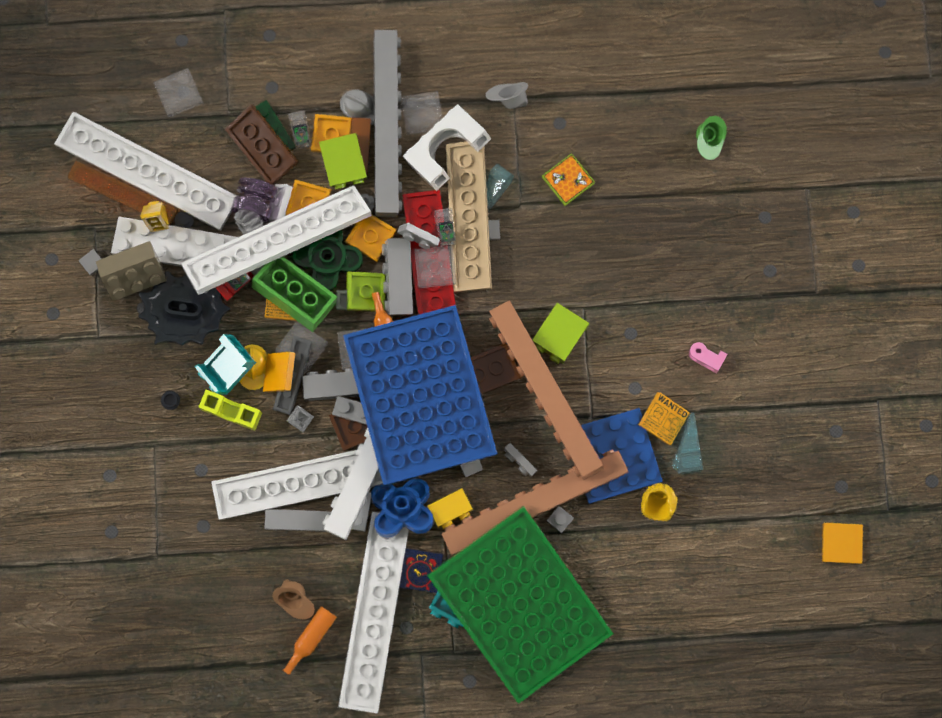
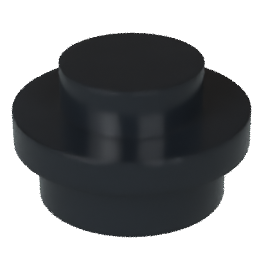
(184, 220)
(170, 400)

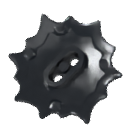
(179, 313)

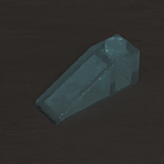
(688, 453)

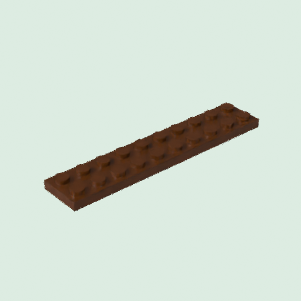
(491, 369)

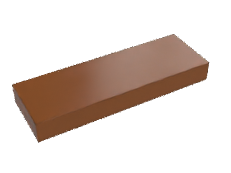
(362, 128)

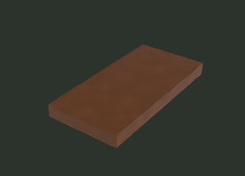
(261, 145)

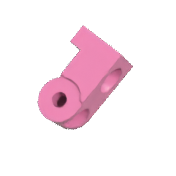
(706, 358)

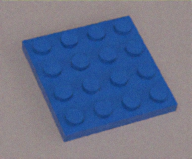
(623, 434)

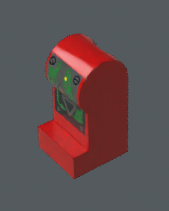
(229, 288)

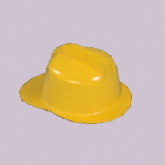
(255, 376)

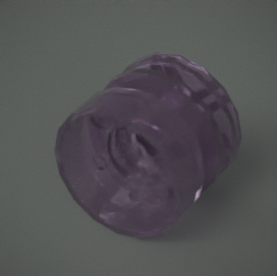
(255, 197)

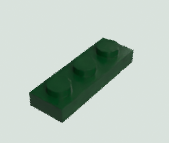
(270, 116)

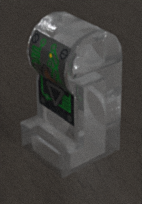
(300, 129)
(445, 226)

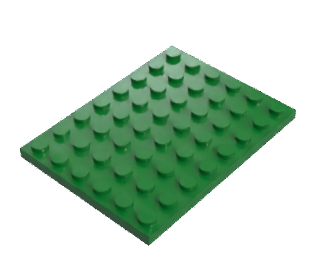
(520, 604)

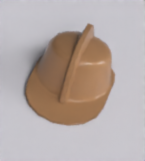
(293, 600)

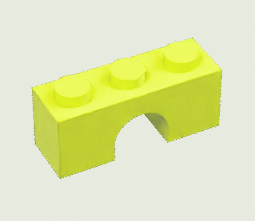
(229, 410)

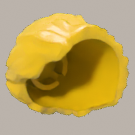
(659, 502)

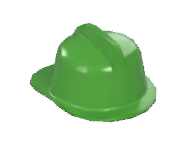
(710, 137)

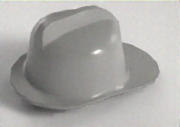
(509, 94)
(358, 105)

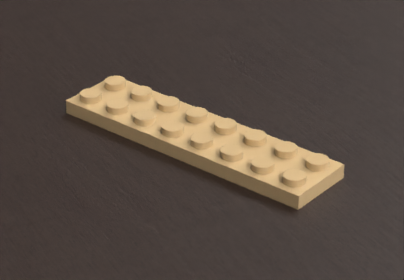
(470, 216)

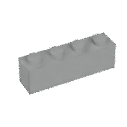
(398, 277)
(329, 385)

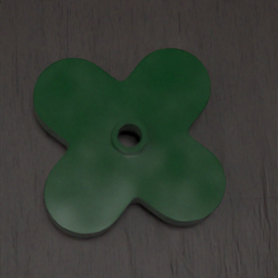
(327, 271)

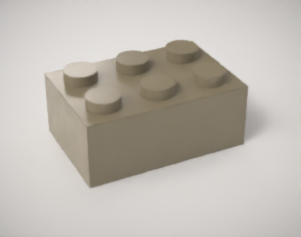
(131, 271)

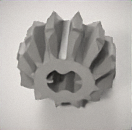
(247, 221)

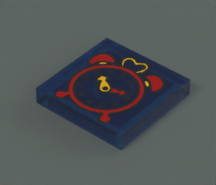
(415, 570)

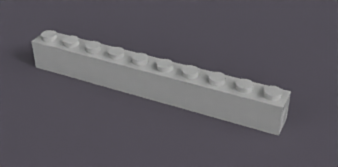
(386, 123)

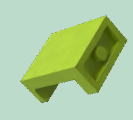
(343, 161)
(559, 333)

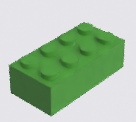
(294, 292)

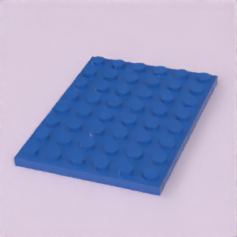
(420, 395)

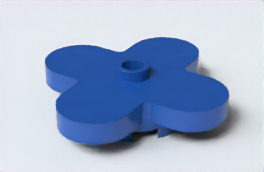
(402, 508)

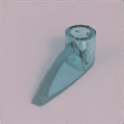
(497, 183)

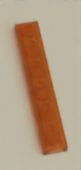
(115, 189)

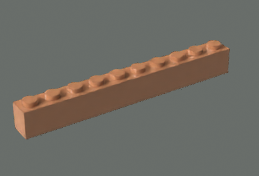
(546, 390)
(536, 502)

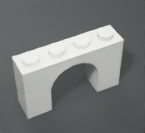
(455, 124)

